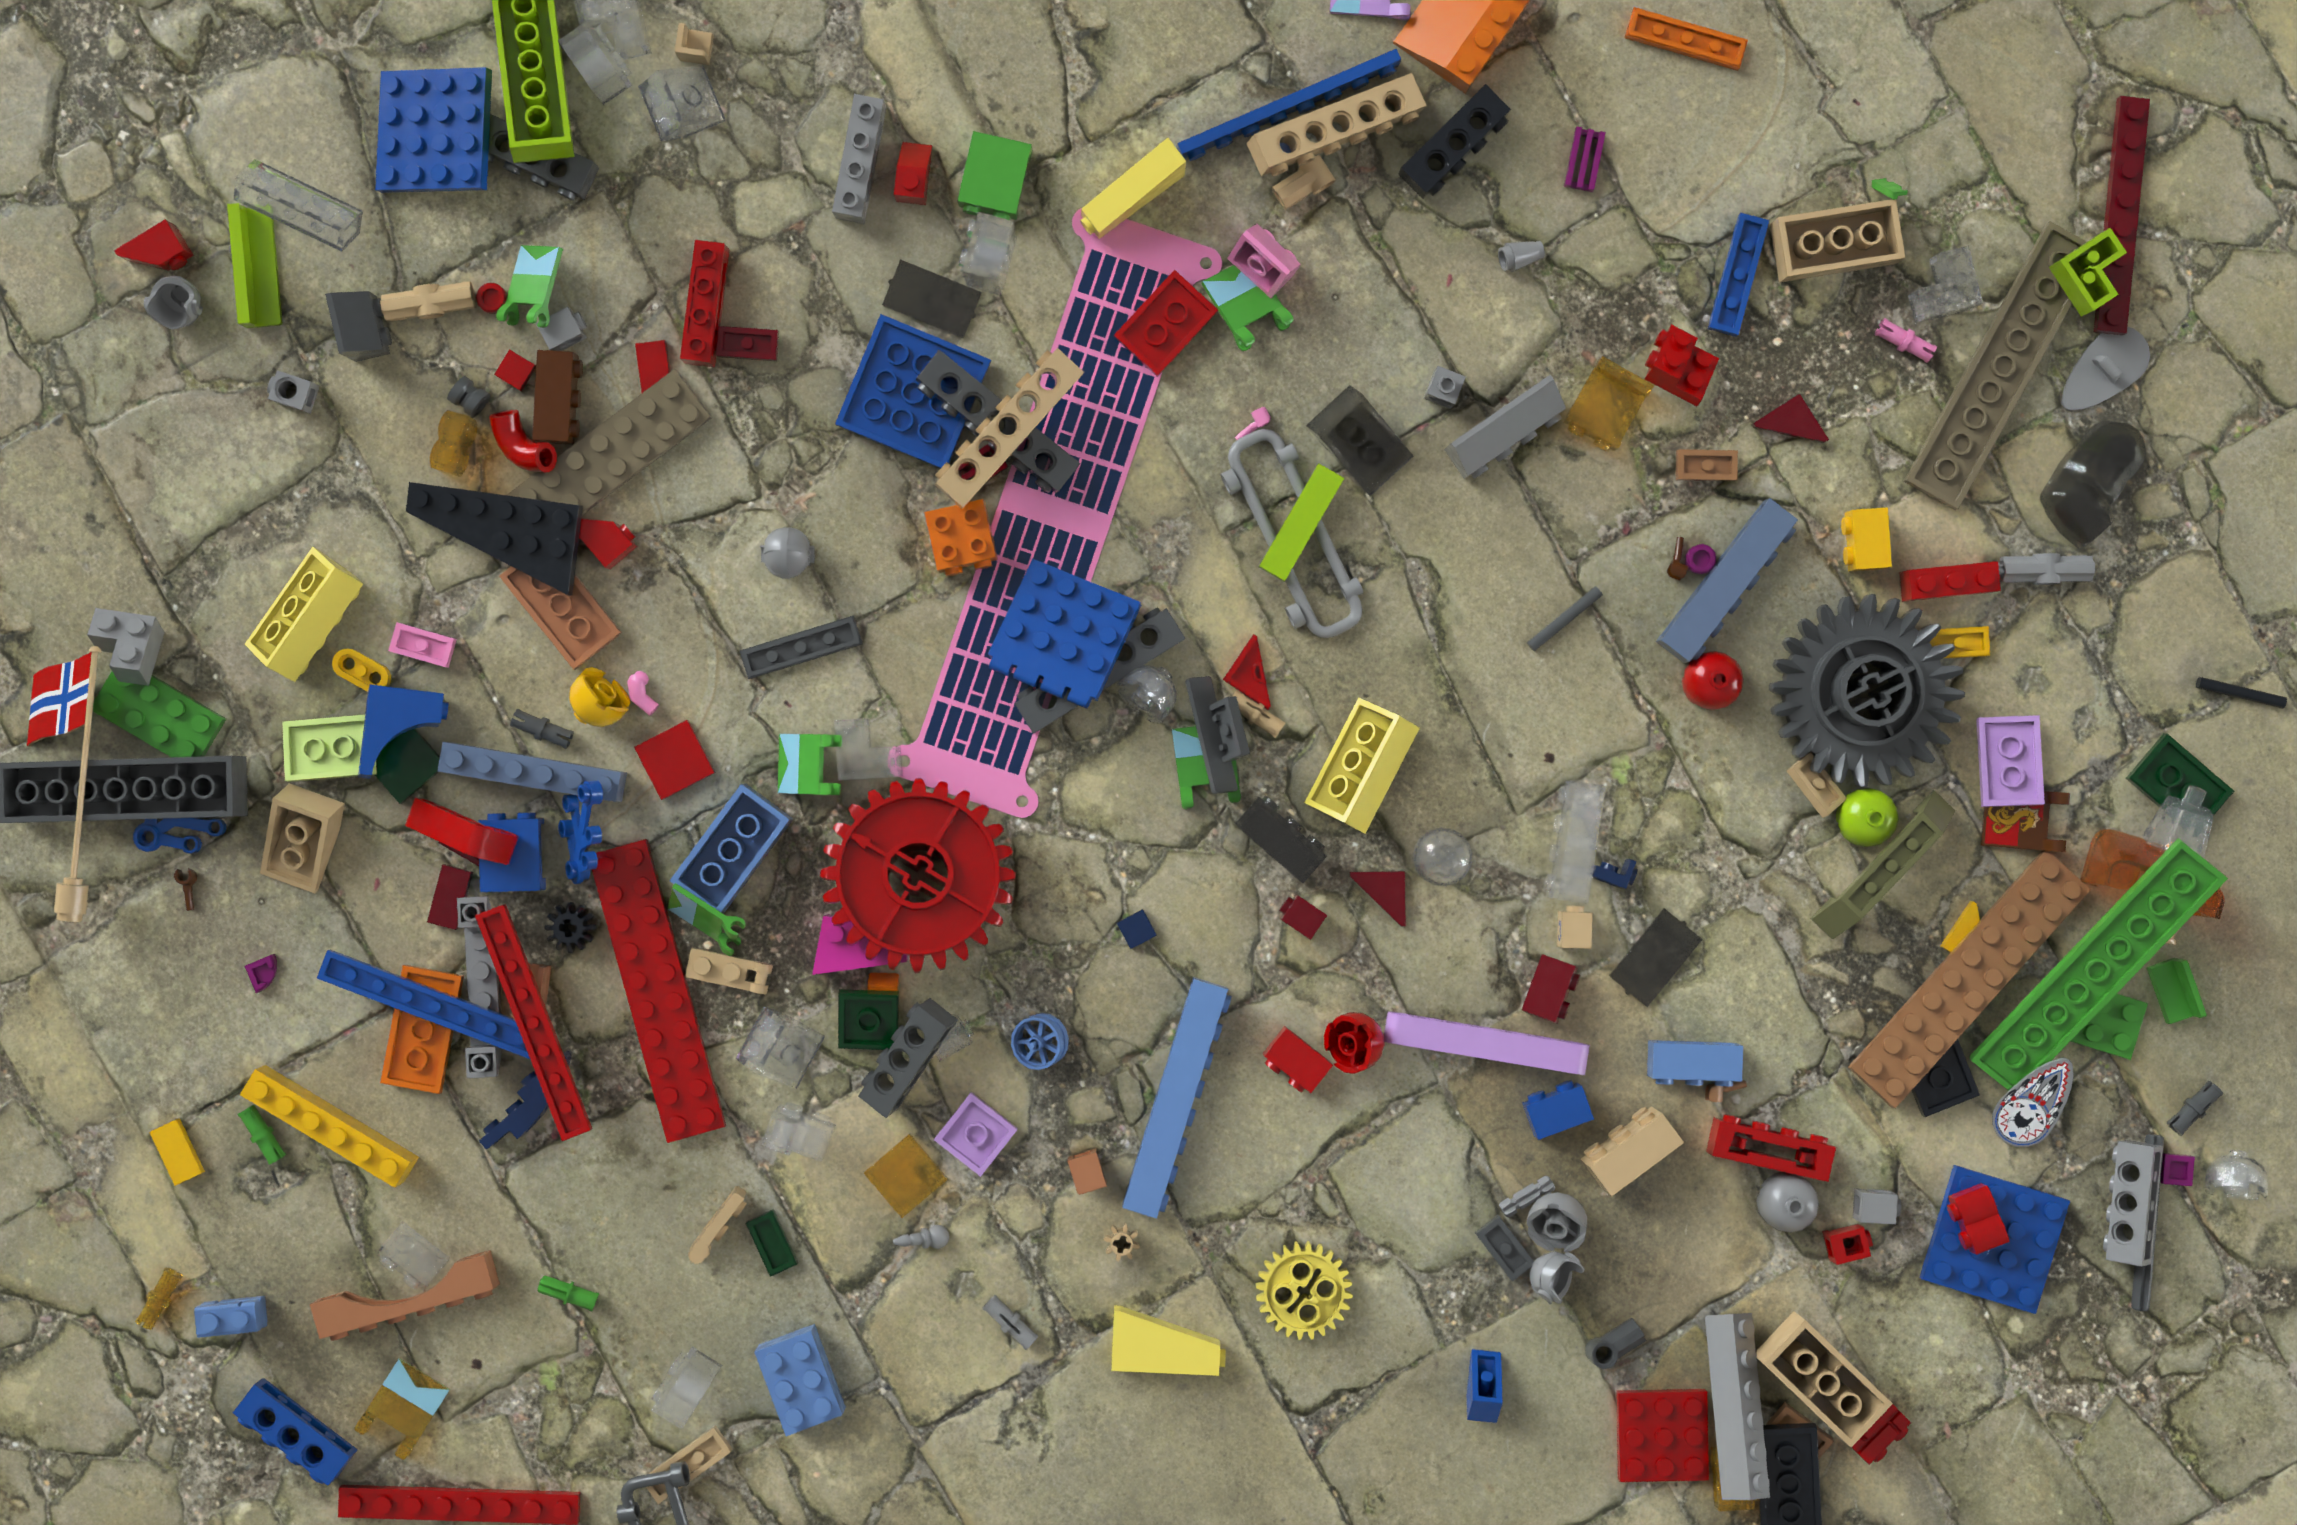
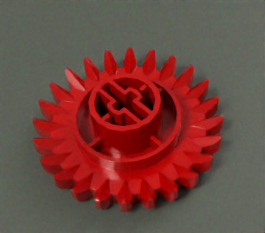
(884, 836)

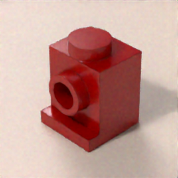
(1859, 1246)

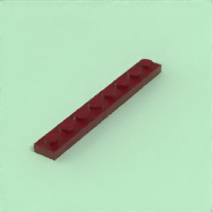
(2123, 207)

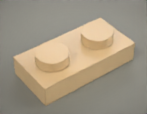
(1817, 788)

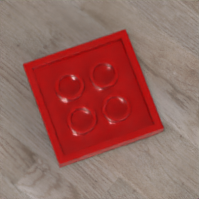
(1662, 1435)

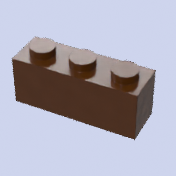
(556, 397)

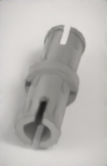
(1012, 1324)

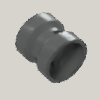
(468, 396)

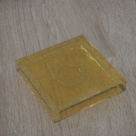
(905, 1175)

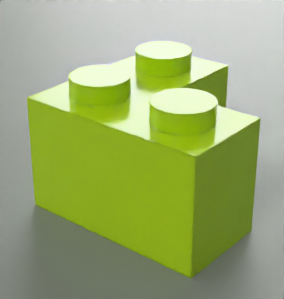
(2082, 273)

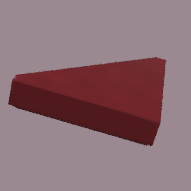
(1793, 420)
(1386, 889)

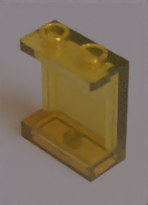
(1607, 404)

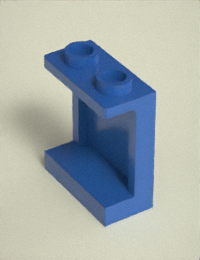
(525, 866)

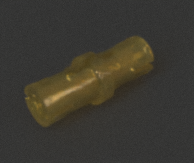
(158, 1298)

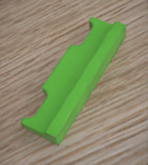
(1889, 189)

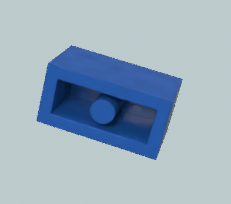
(1557, 1109)

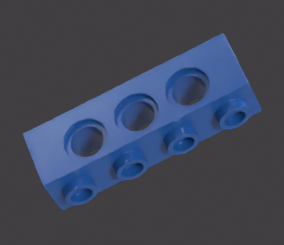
(311, 1431)

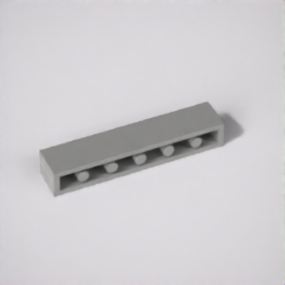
(1737, 1407)

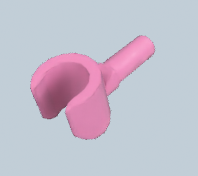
(1261, 419)

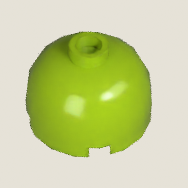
(1867, 817)

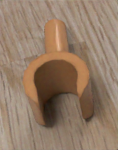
(1715, 1093)

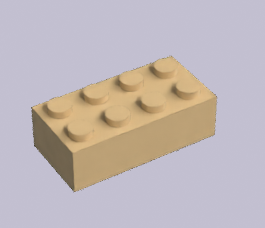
(1837, 240)

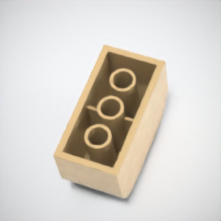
(1822, 1378)

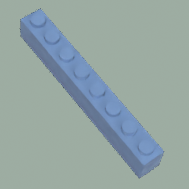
(1175, 1097)

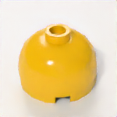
(596, 699)

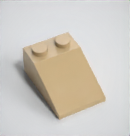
(300, 837)

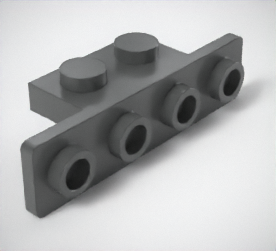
(1219, 733)

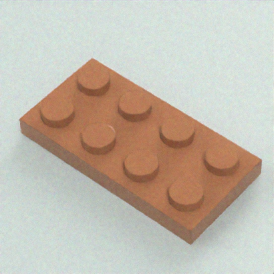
(571, 622)

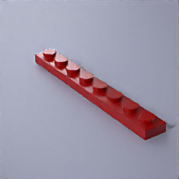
(533, 1022)
(459, 1504)

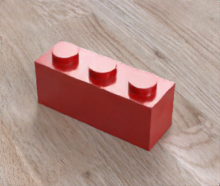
(1950, 581)

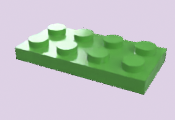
(159, 716)

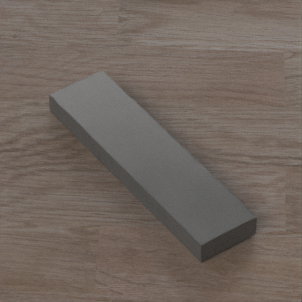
(801, 647)

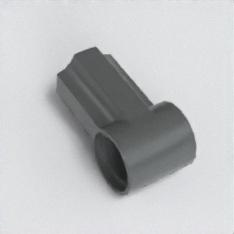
(1618, 1343)

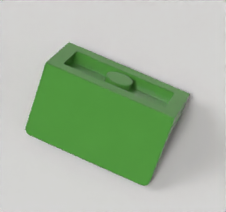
(2176, 990)

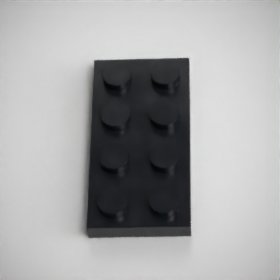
(1792, 1475)

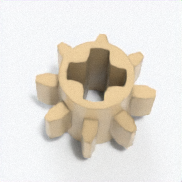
(1126, 1250)

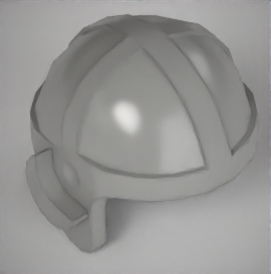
(173, 302)
(787, 552)
(1553, 1275)

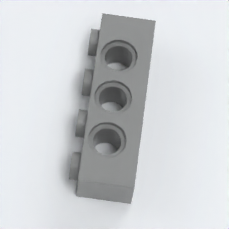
(859, 159)
(2145, 1190)

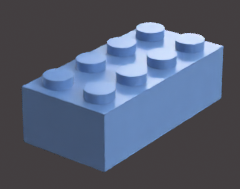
(732, 848)

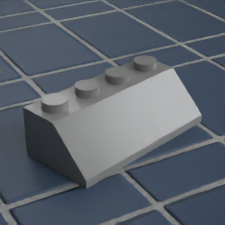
(1507, 427)

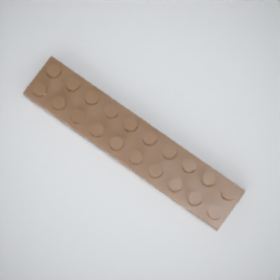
(1969, 978)

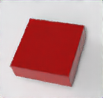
(515, 370)

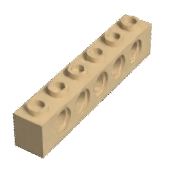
(1401, 93)
(1065, 375)

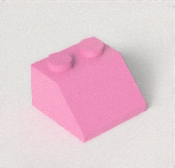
(1263, 260)

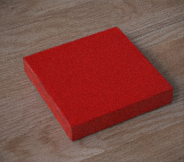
(674, 759)

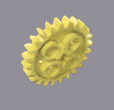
(1326, 1305)

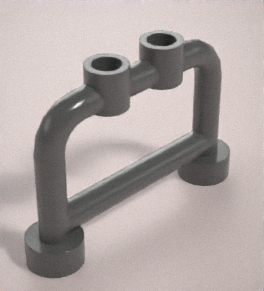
(672, 1479)

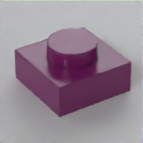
(2177, 1169)

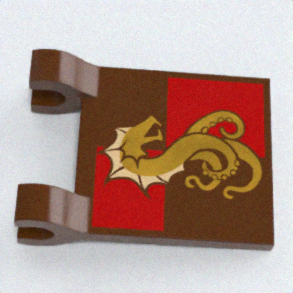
(2022, 825)

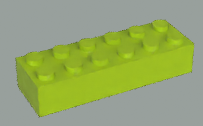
(533, 80)

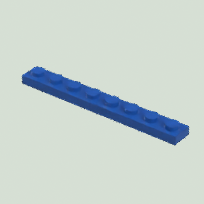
(1300, 101)
(422, 1001)

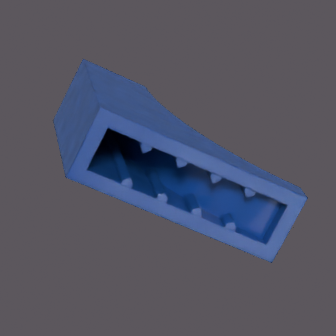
(392, 713)

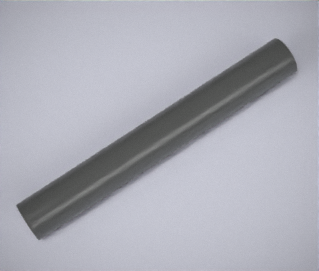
(1564, 619)

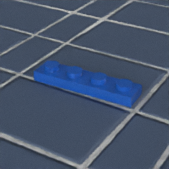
(1738, 274)

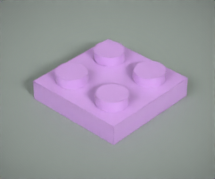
(975, 1134)

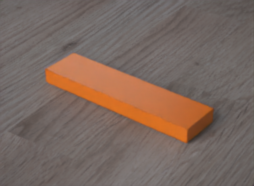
(1686, 38)

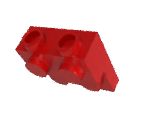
(1680, 365)

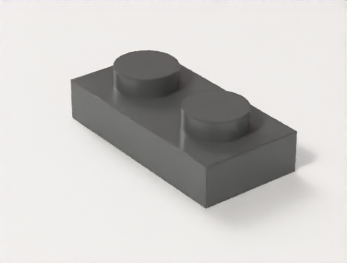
(1504, 1248)

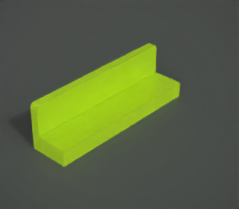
(254, 267)

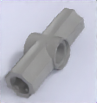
(2046, 569)

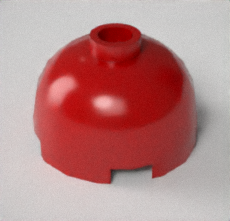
(1713, 680)
(1354, 1042)

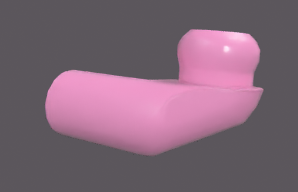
(637, 692)

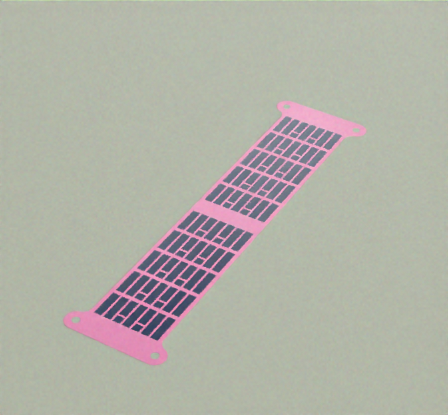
(972, 725)

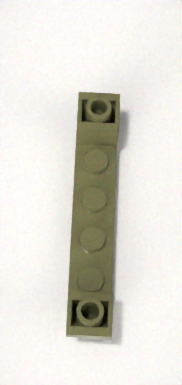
(1887, 868)

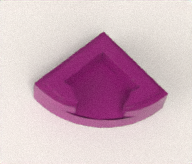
(262, 972)

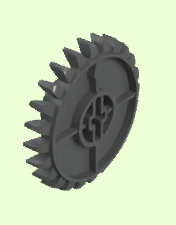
(1818, 695)

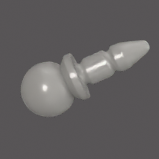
(935, 1237)

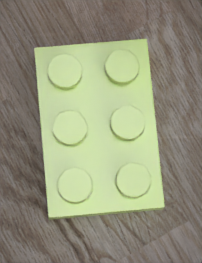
(323, 748)

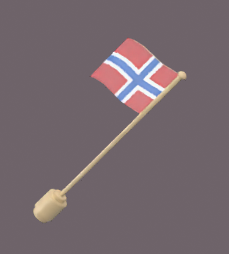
(59, 706)

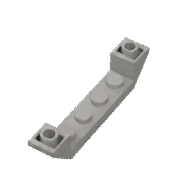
(482, 985)

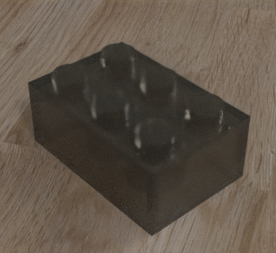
(1281, 837)

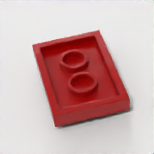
(1166, 323)

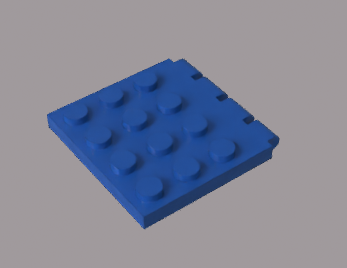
(1063, 633)

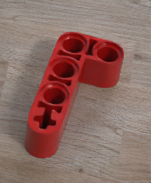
(461, 832)

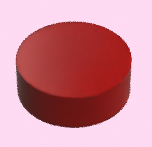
(491, 297)

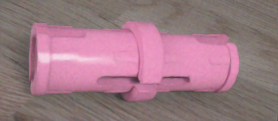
(1905, 340)

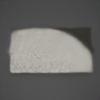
(932, 298)
(1655, 957)

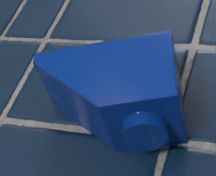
(1484, 1386)

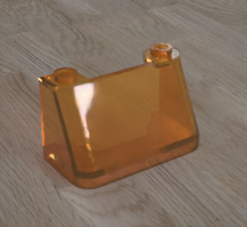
(2117, 861)

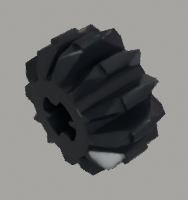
(564, 936)

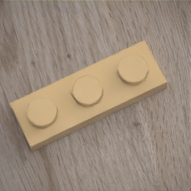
(699, 1457)

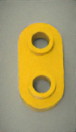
(362, 671)

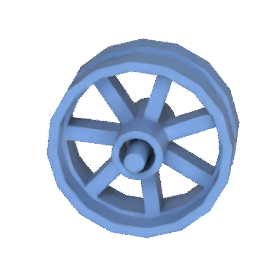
(1039, 1041)

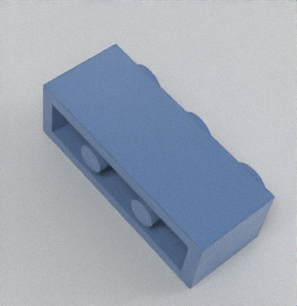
(1694, 1062)

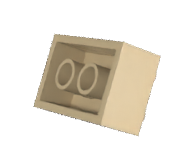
(1631, 1150)

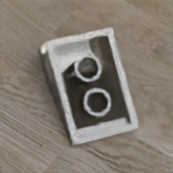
(1360, 440)

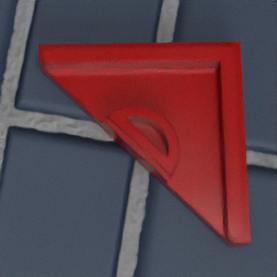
(1248, 674)

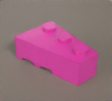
(836, 955)

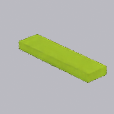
(1301, 522)

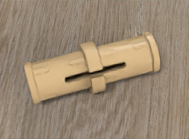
(1258, 715)

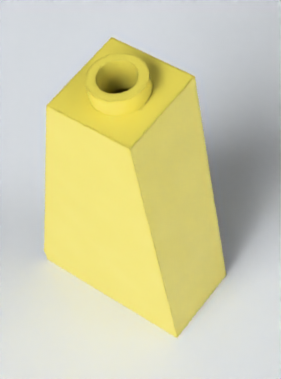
(1134, 189)
(1158, 1346)

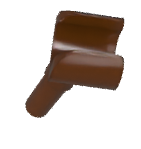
(1677, 569)
(187, 886)

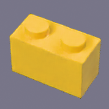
(1867, 539)

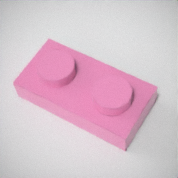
(422, 645)

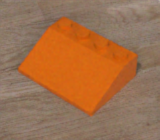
(1458, 35)

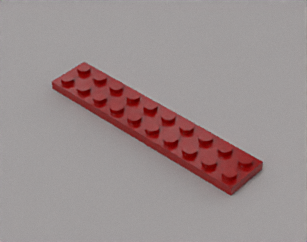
(657, 991)

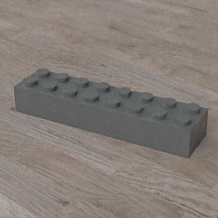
(124, 789)

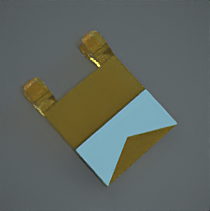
(406, 1403)

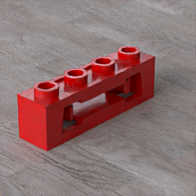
(704, 303)
(1819, 1158)

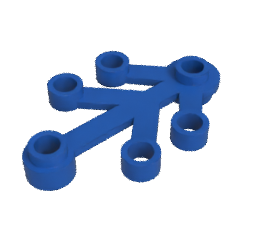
(160, 828)
(578, 831)

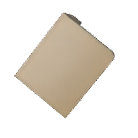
(693, 45)

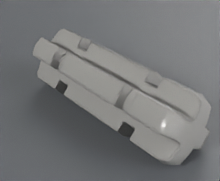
(1527, 1196)

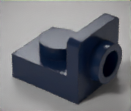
(1608, 873)

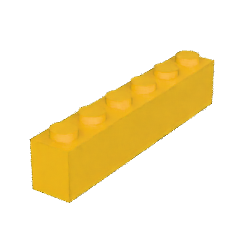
(329, 1125)

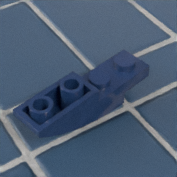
(520, 1115)

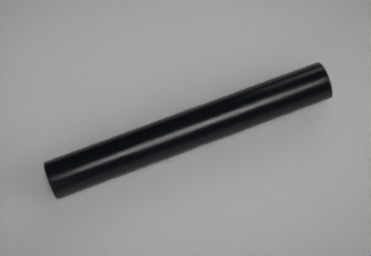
(2241, 692)

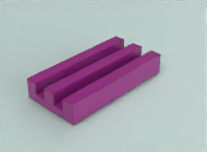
(1589, 134)

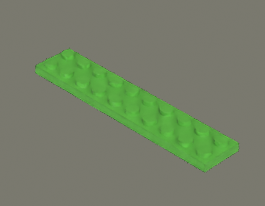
(2099, 964)

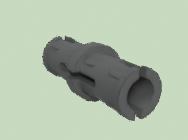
(542, 728)
(2194, 1108)

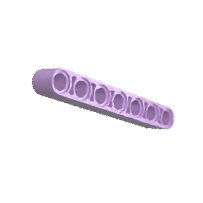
(1486, 1043)

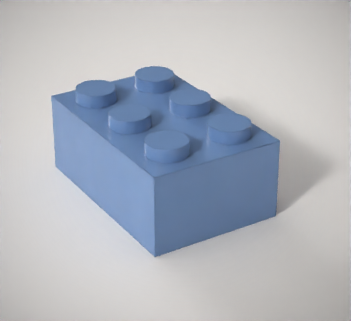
(800, 1380)

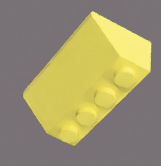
(303, 615)
(1362, 765)

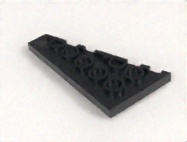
(519, 531)

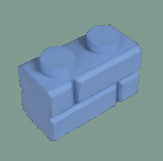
(230, 1316)

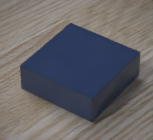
(1136, 929)

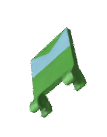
(532, 284)
(1243, 303)
(803, 762)
(1191, 765)
(705, 918)

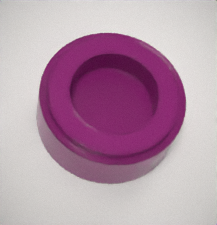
(1700, 559)

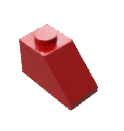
(913, 173)
(157, 247)
(607, 540)

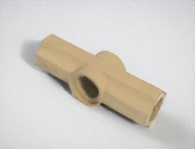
(428, 301)

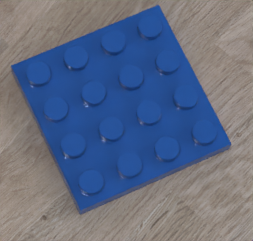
(433, 130)
(886, 400)
(2010, 1272)

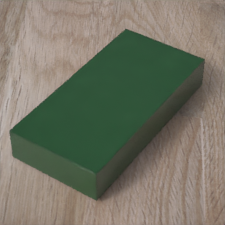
(771, 1242)

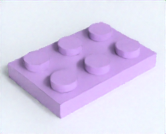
(2010, 761)

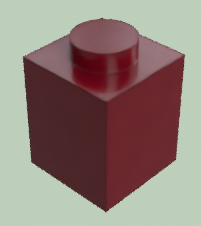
(1302, 916)

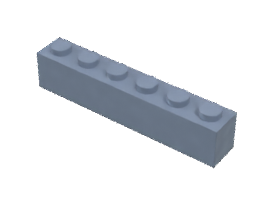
(1727, 581)
(528, 770)

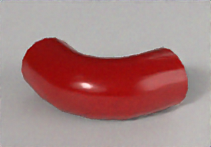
(517, 445)

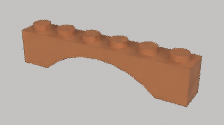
(348, 1311)

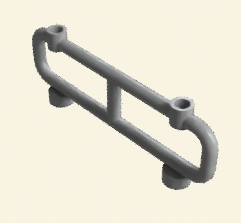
(1301, 611)

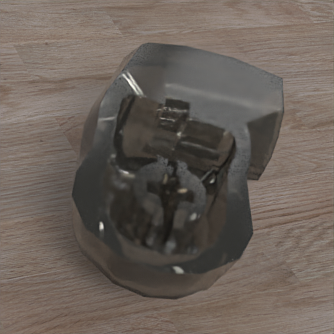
(2092, 479)

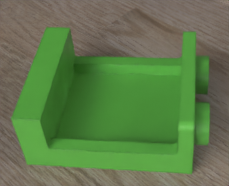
(994, 176)

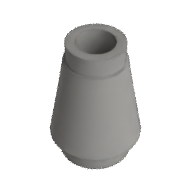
(1520, 254)

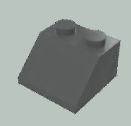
(358, 325)

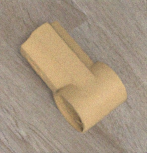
(1307, 180)

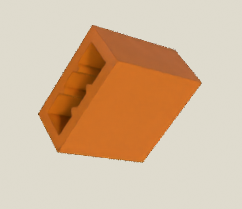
(961, 537)

